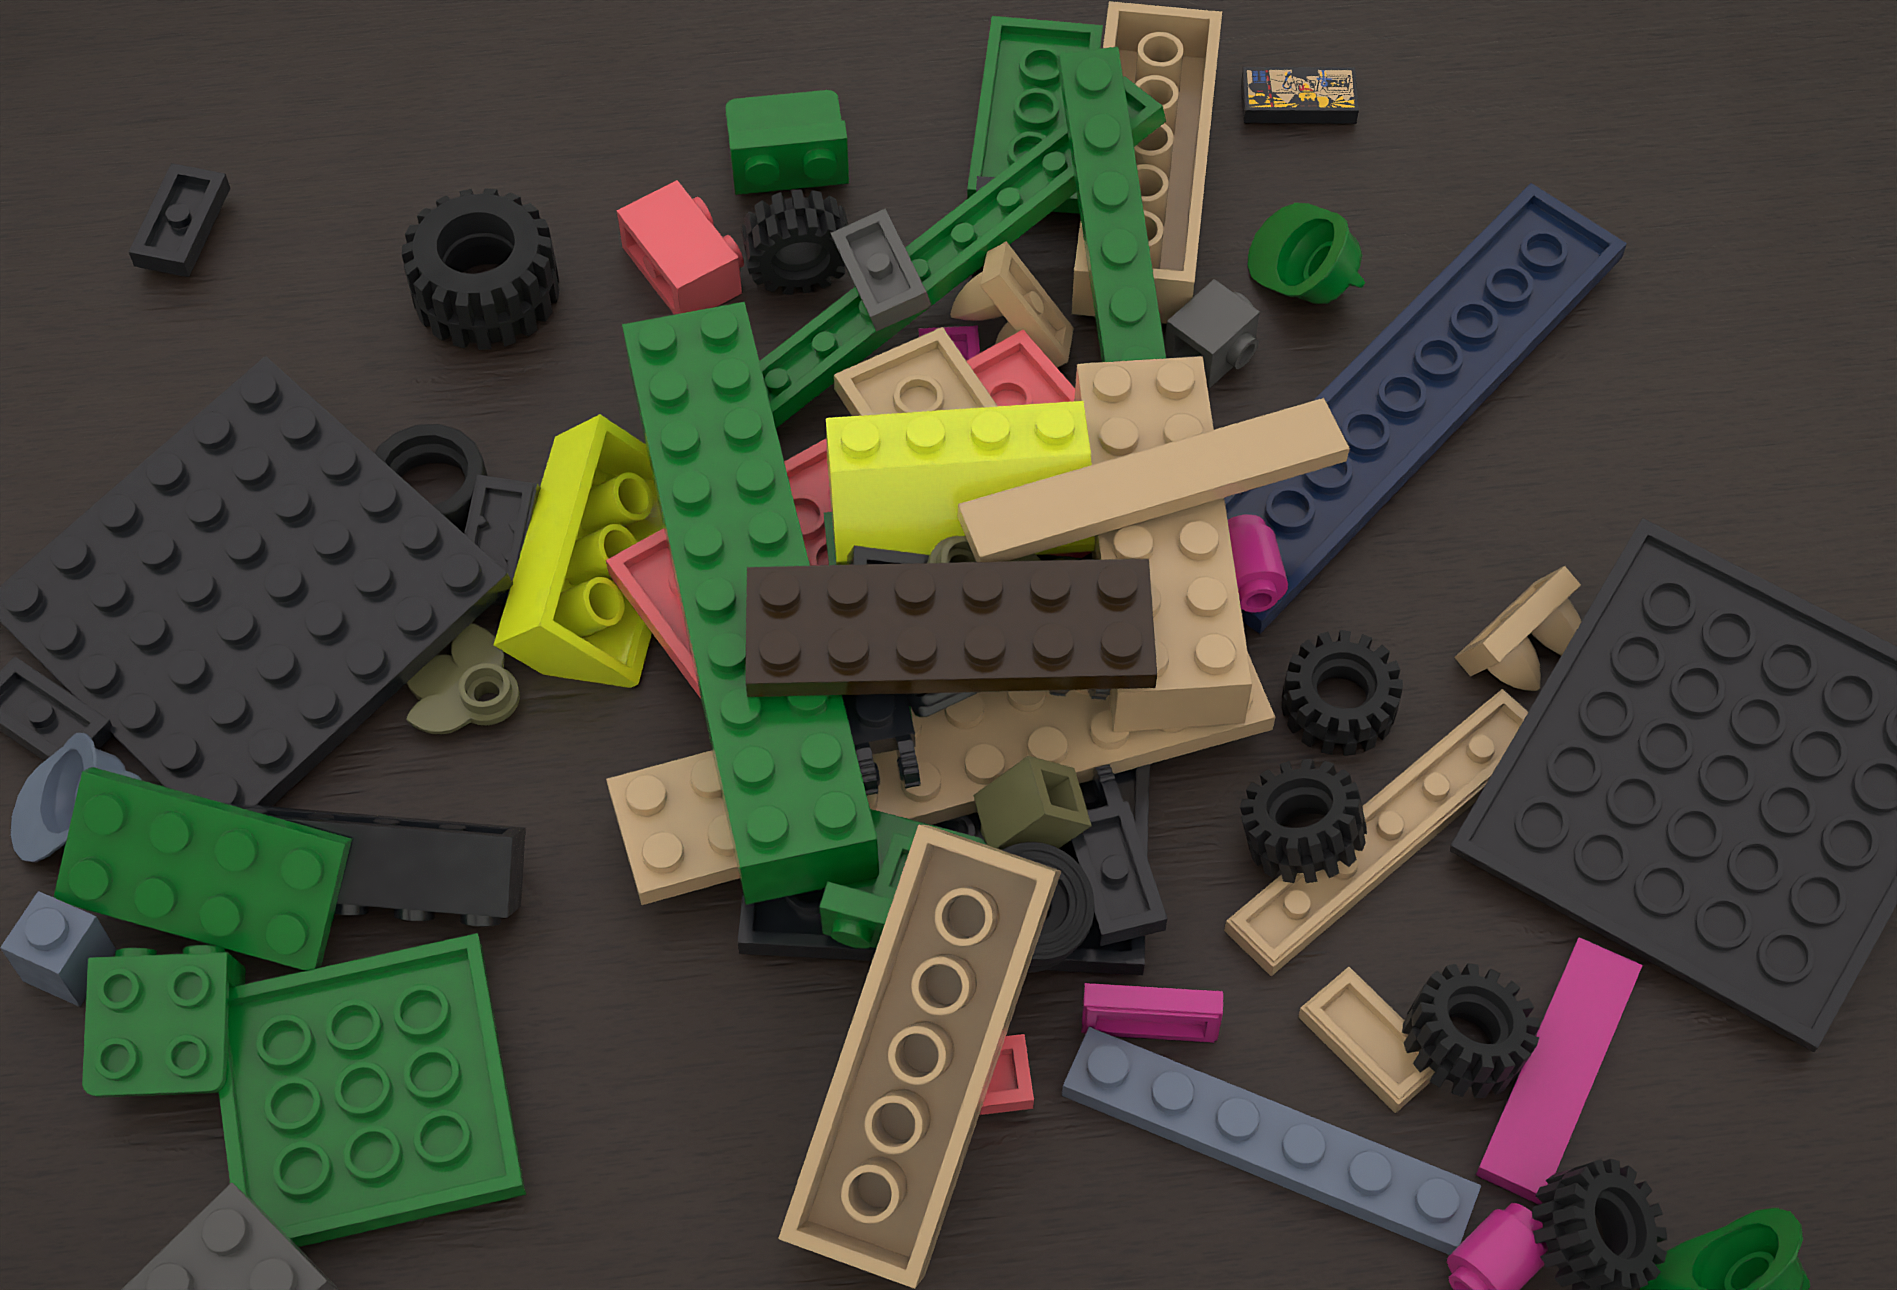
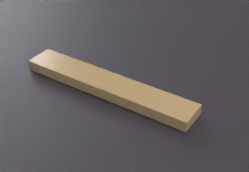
(1152, 482)
(1398, 824)

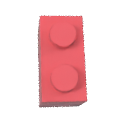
(681, 249)

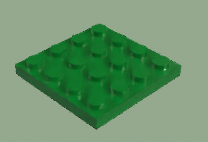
(369, 1093)

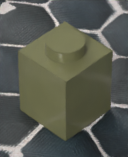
(1032, 804)

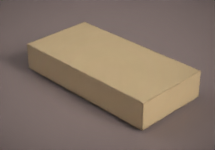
(1366, 1038)

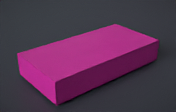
(1152, 1012)

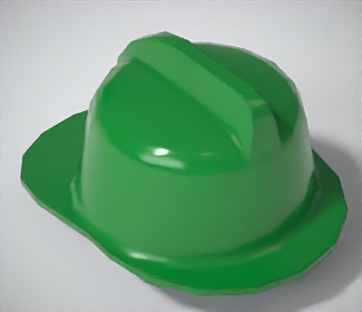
(1306, 254)
(1744, 1255)

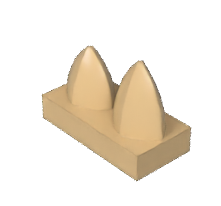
(1013, 292)
(1505, 642)

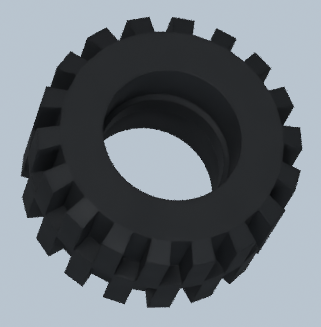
(474, 233)

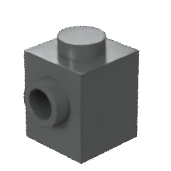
(1215, 326)

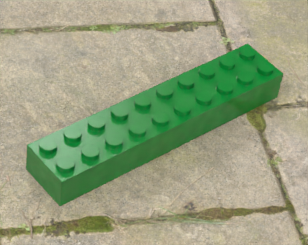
(728, 506)

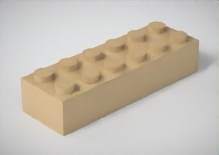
(1175, 62)
(1189, 551)
(919, 1055)

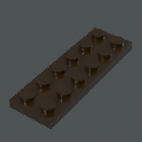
(949, 627)

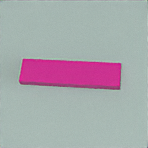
(1559, 1071)

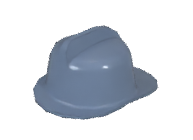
(49, 796)

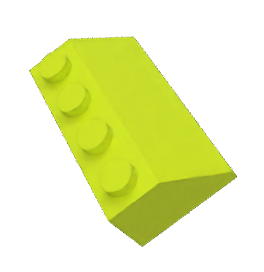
(905, 473)
(563, 604)

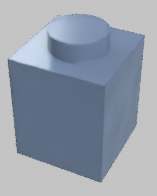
(53, 947)

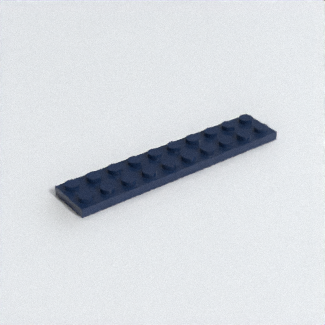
(1431, 376)

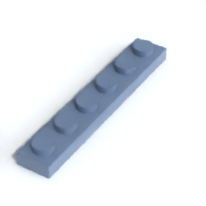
(1271, 1141)

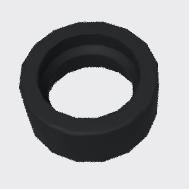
(437, 445)

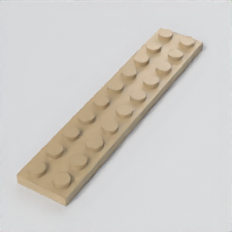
(678, 820)

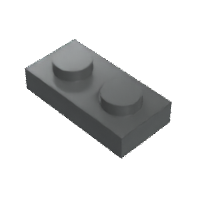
(881, 269)

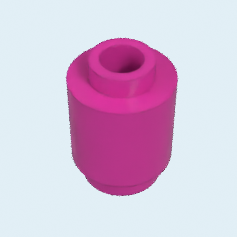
(1256, 563)
(1498, 1252)

